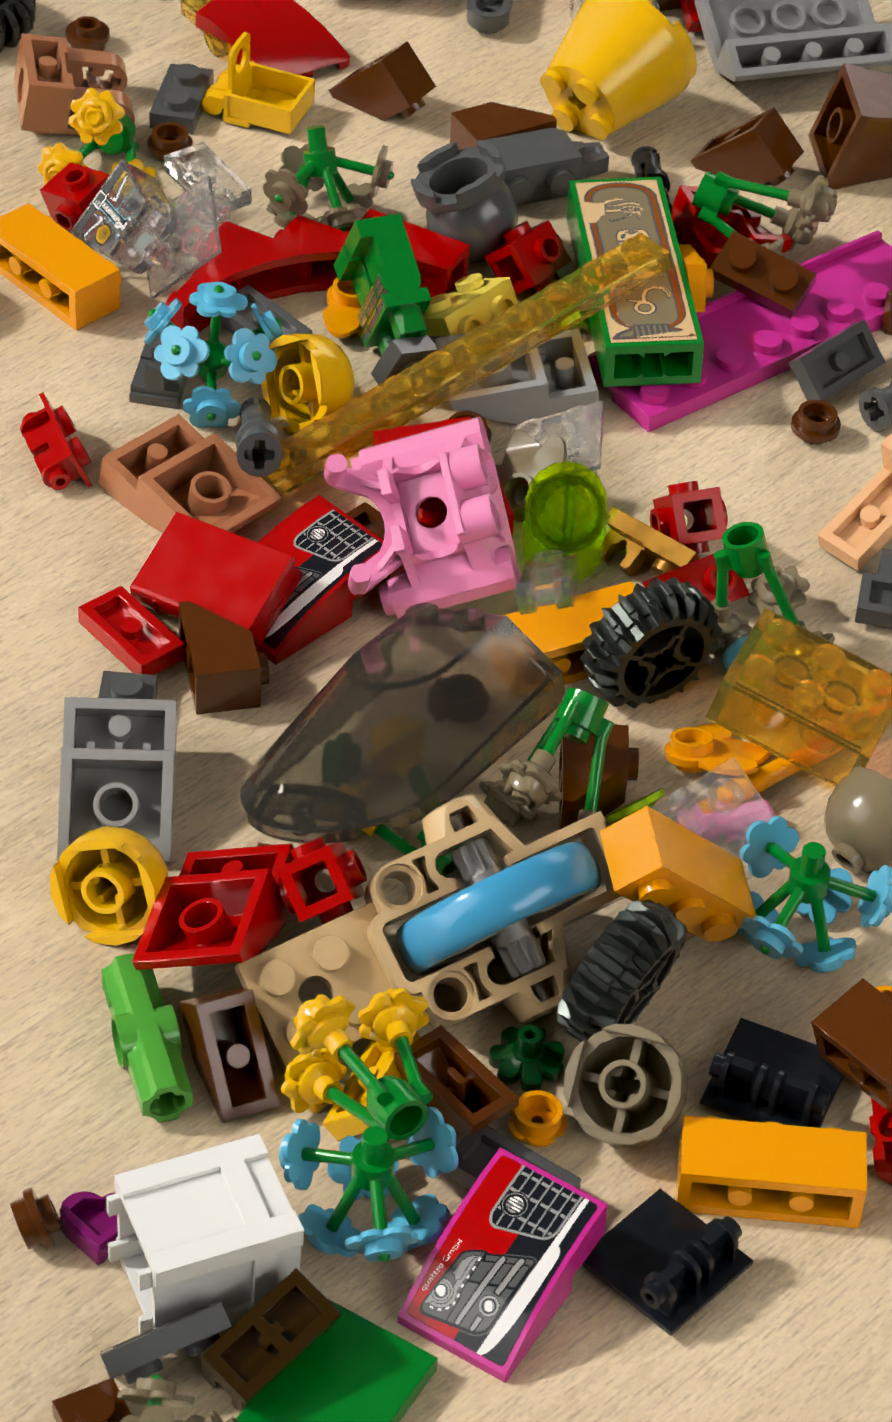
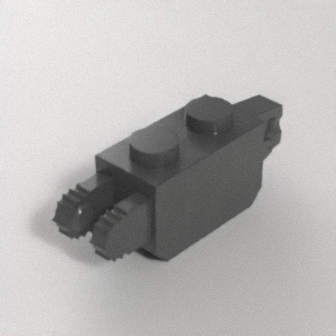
(545, 161)

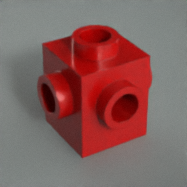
(71, 193)
(529, 256)
(704, 513)
(301, 884)

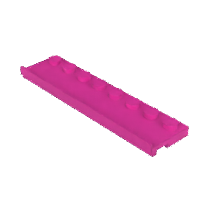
(754, 343)

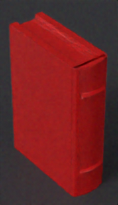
(217, 572)

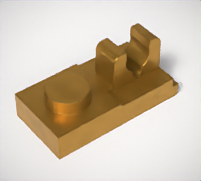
(643, 543)

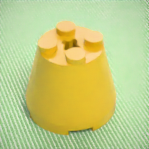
(617, 66)

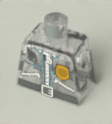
(129, 219)

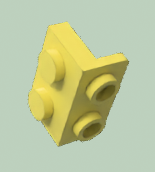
(469, 305)

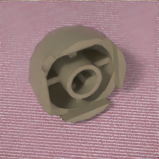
(861, 821)
(625, 1085)

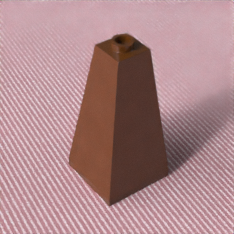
(855, 128)

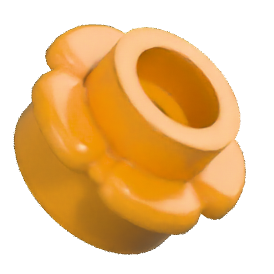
(538, 1119)

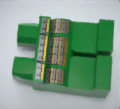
(385, 280)

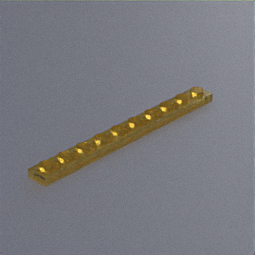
(469, 359)

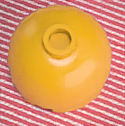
(309, 379)
(108, 883)

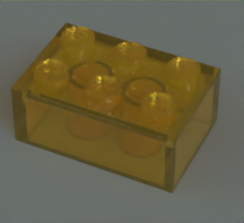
(804, 699)

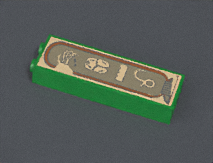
(654, 329)

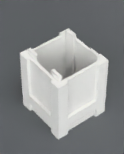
(204, 1231)

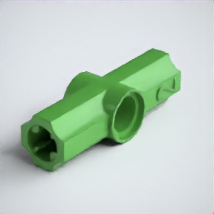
(146, 1039)

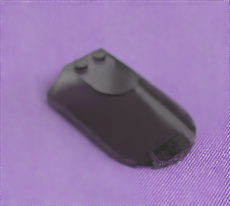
(402, 726)

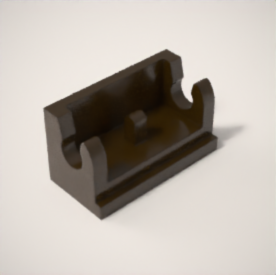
(268, 1338)

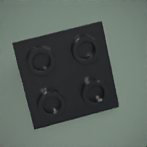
(771, 1078)
(668, 1260)

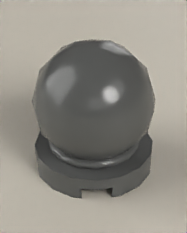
(467, 196)

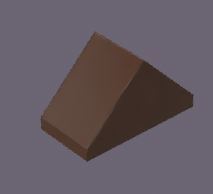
(460, 1084)

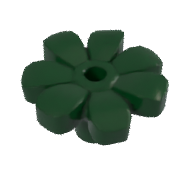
(527, 1057)

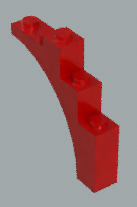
(303, 261)

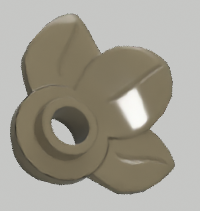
(523, 462)

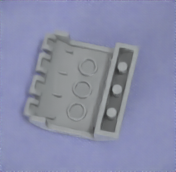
(791, 36)

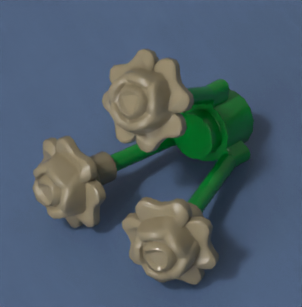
(809, 206)
(776, 590)
(529, 782)

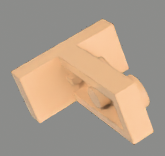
(865, 521)

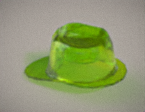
(567, 514)

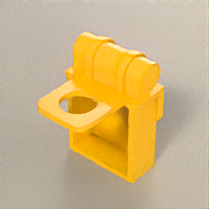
(258, 93)

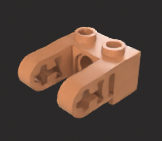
(52, 77)

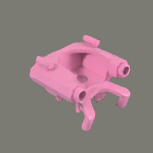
(445, 564)

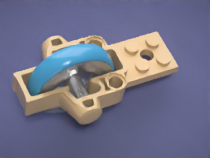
(493, 909)

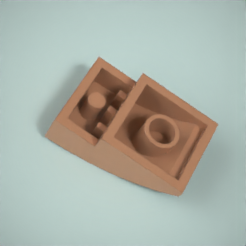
(187, 474)

